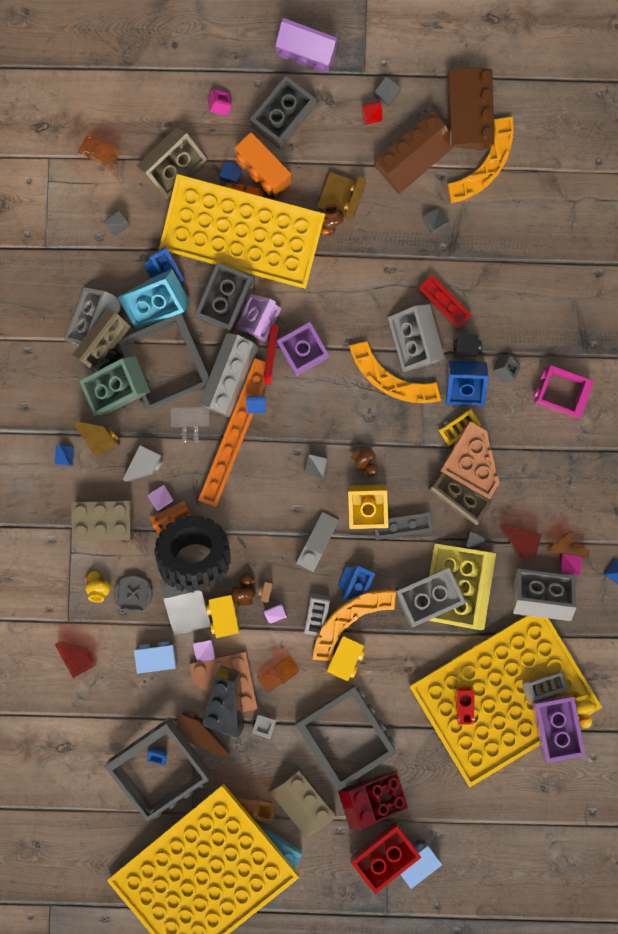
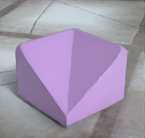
(160, 498)
(275, 613)
(204, 650)

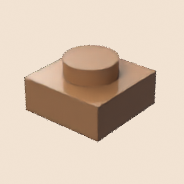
(265, 591)

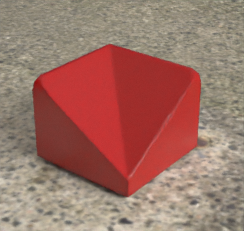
(372, 113)

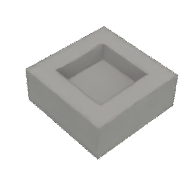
(264, 726)

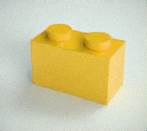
(223, 616)
(345, 658)

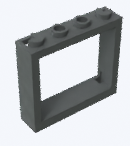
(153, 329)
(318, 752)
(148, 812)

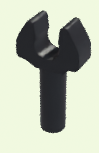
(109, 359)

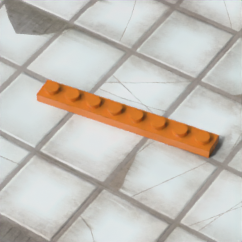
(233, 437)

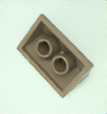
(101, 338)
(460, 498)

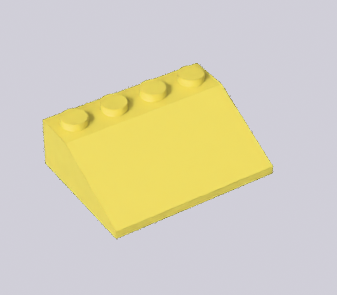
(473, 576)

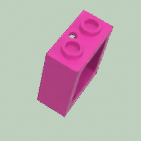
(586, 386)

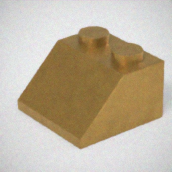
(98, 438)

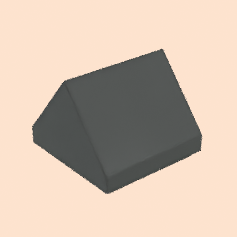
(473, 540)

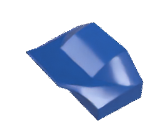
(162, 262)
(355, 581)

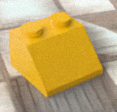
(368, 506)

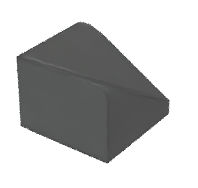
(387, 91)
(435, 220)
(116, 223)
(506, 368)
(315, 465)

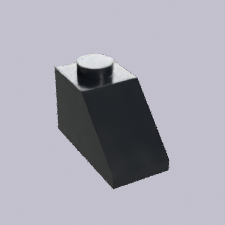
(466, 345)

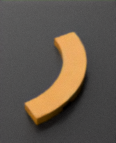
(490, 167)
(387, 382)
(346, 615)

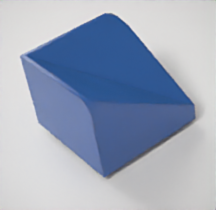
(64, 455)

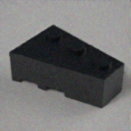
(224, 703)

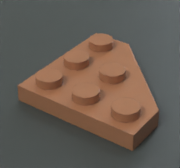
(473, 461)
(205, 671)

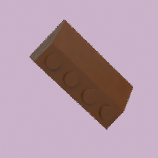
(471, 108)
(414, 152)

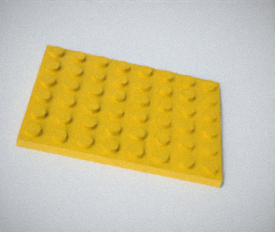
(502, 715)
(204, 871)

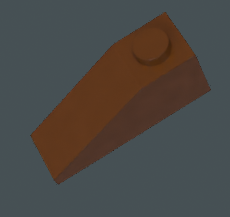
(199, 735)

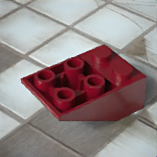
(372, 800)

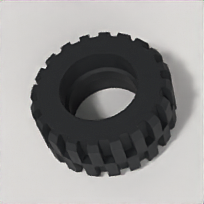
(190, 532)

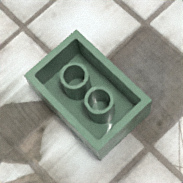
(114, 386)

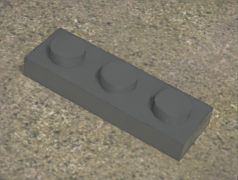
(405, 526)

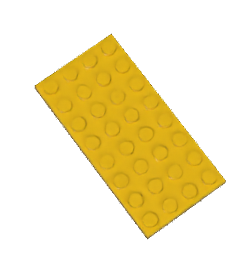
(242, 231)

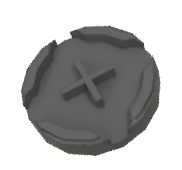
(133, 594)

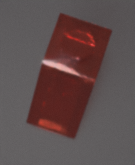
(522, 541)
(76, 658)

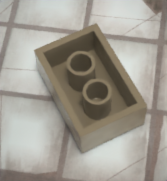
(102, 520)

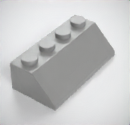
(229, 374)

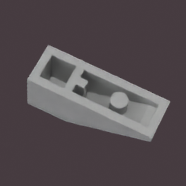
(317, 541)

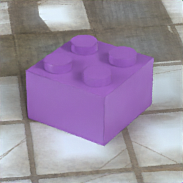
(302, 349)

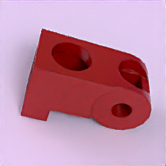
(465, 705)

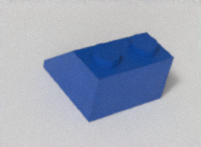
(466, 383)

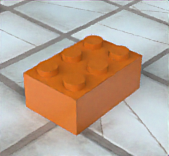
(262, 166)

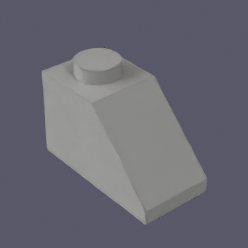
(143, 464)

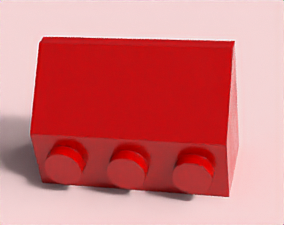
(385, 857)

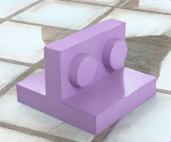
(258, 317)

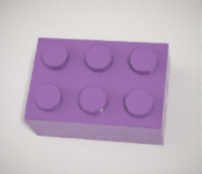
(558, 728)

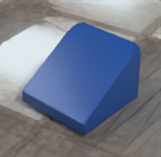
(230, 173)
(256, 404)

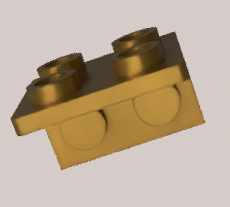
(343, 193)

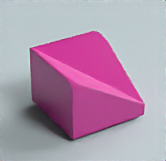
(219, 102)
(570, 564)

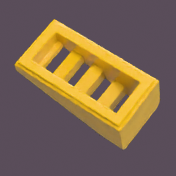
(445, 435)

